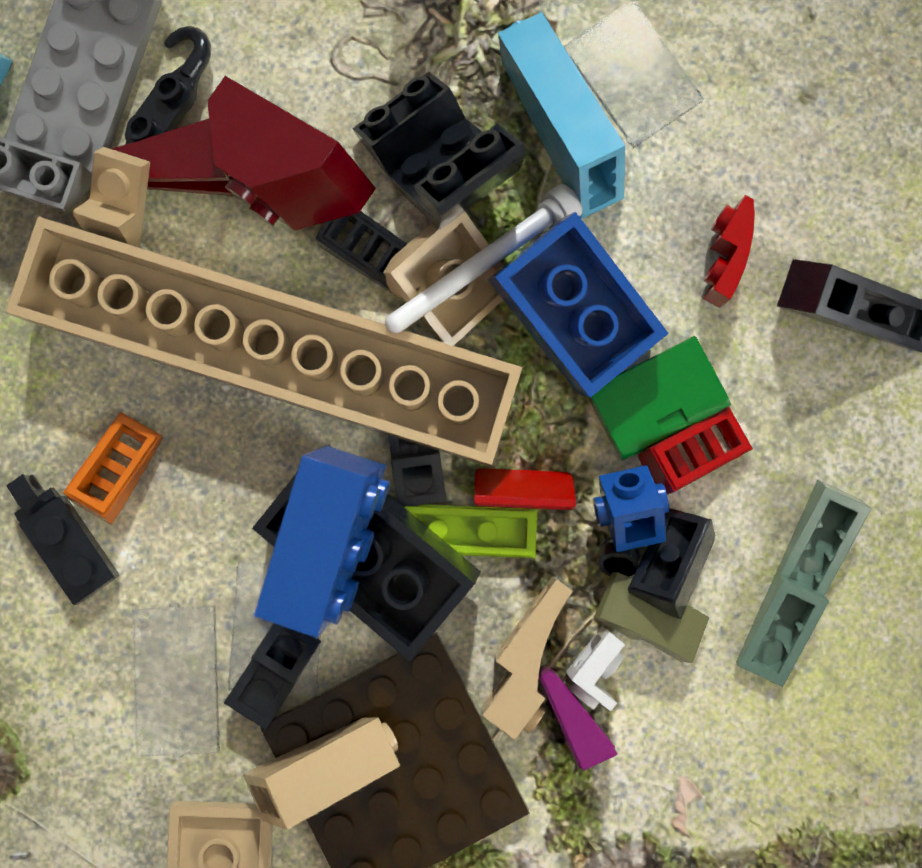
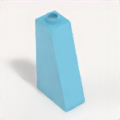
(564, 113)

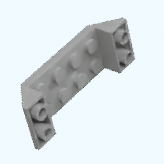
(73, 97)

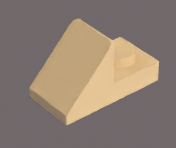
(115, 197)

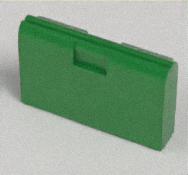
(659, 398)

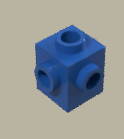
(633, 498)

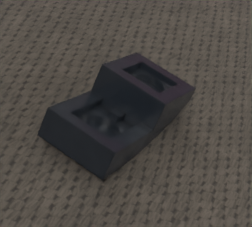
(416, 473)
(272, 674)

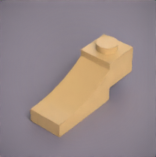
(516, 698)

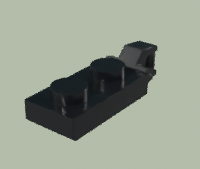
(61, 539)

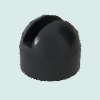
(625, 565)

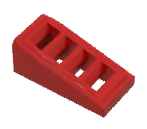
(668, 464)

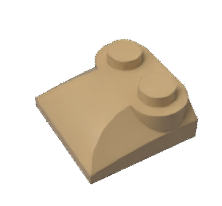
(429, 259)

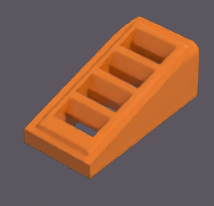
(99, 458)

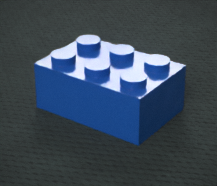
(578, 305)
(322, 540)

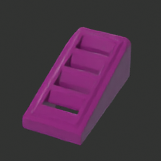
(582, 733)

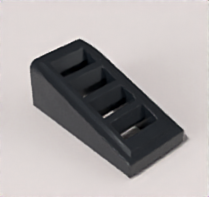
(362, 223)

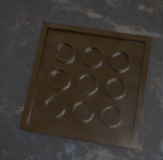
(449, 775)

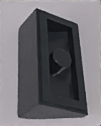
(673, 567)

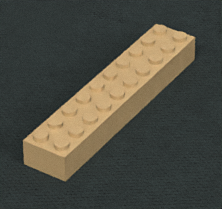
(264, 341)

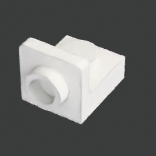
(596, 660)

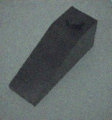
(853, 303)

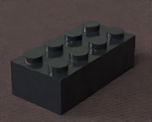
(407, 578)

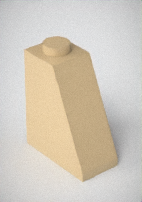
(322, 772)

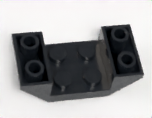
(436, 152)

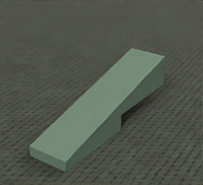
(801, 581)

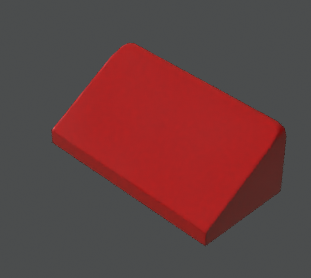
(524, 489)

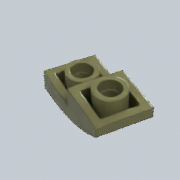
(644, 622)

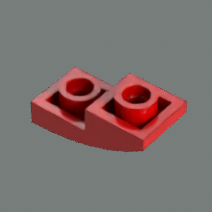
(734, 242)

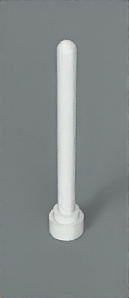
(554, 206)

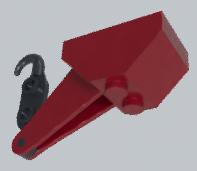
(242, 148)

